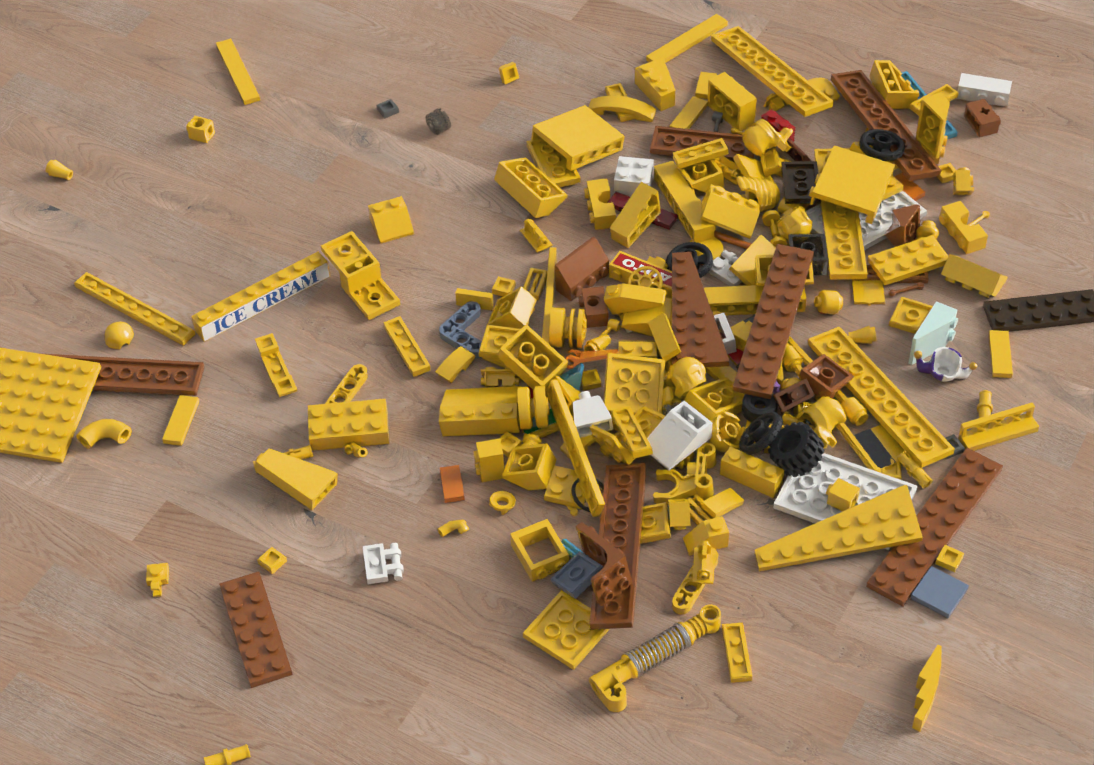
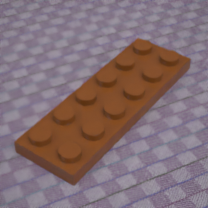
(671, 139)
(255, 629)

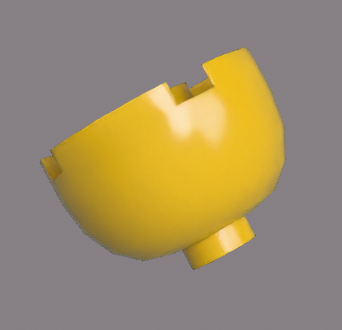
(726, 432)

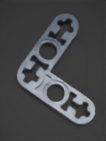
(457, 329)

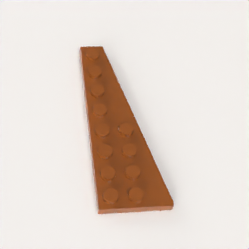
(692, 316)

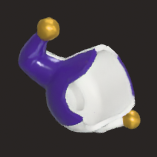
(944, 365)

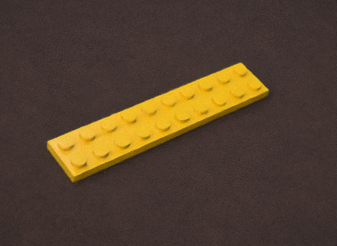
(772, 71)
(842, 236)
(883, 398)

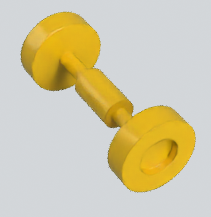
(770, 219)

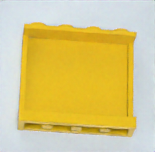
(579, 136)
(852, 181)

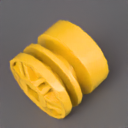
(567, 327)

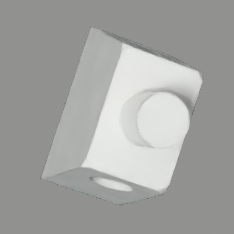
(590, 412)

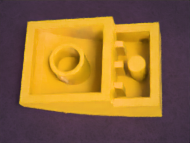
(639, 319)

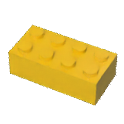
(346, 422)

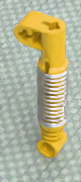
(651, 653)

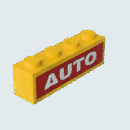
(624, 264)

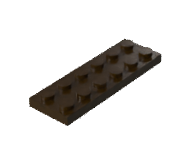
(1040, 311)

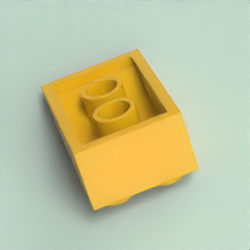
(715, 398)

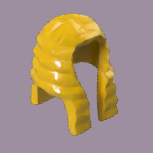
(764, 190)

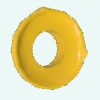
(502, 496)

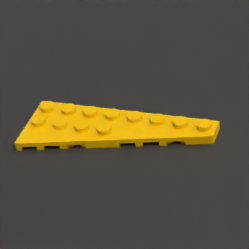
(870, 526)

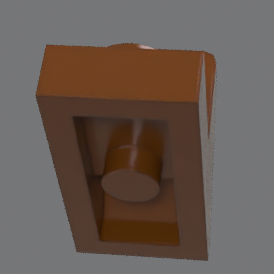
(793, 395)

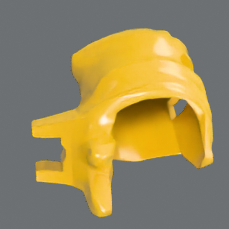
(763, 137)
(824, 416)

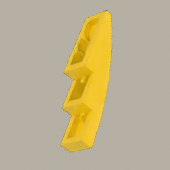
(927, 683)

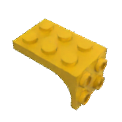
(614, 444)

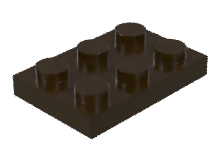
(797, 181)

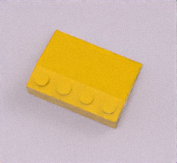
(479, 411)

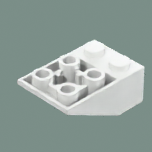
(679, 435)

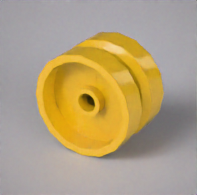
(533, 407)

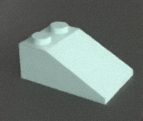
(935, 331)

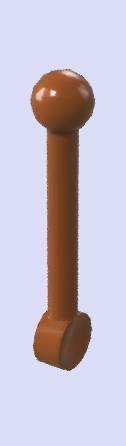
(920, 286)

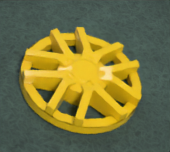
(646, 280)

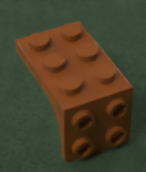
(615, 574)

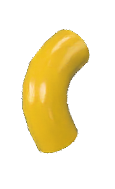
(104, 429)

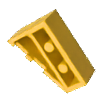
(656, 83)
(891, 85)
(636, 215)

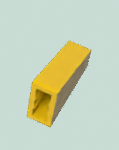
(296, 477)

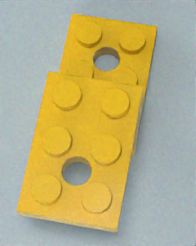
(360, 275)

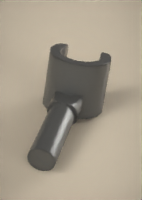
(717, 116)

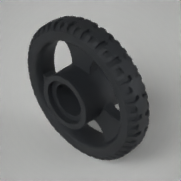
(881, 144)
(706, 258)
(760, 433)

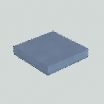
(576, 574)
(939, 592)

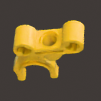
(694, 482)

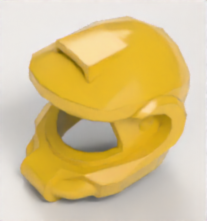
(794, 222)
(686, 375)

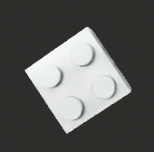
(631, 172)

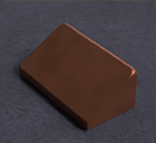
(796, 153)

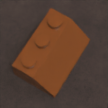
(581, 269)

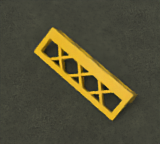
(999, 429)

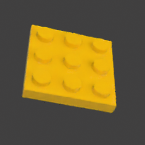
(633, 382)
(564, 630)

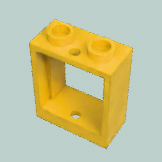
(534, 534)

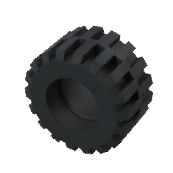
(796, 449)

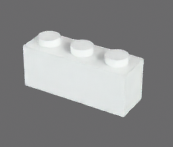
(979, 87)

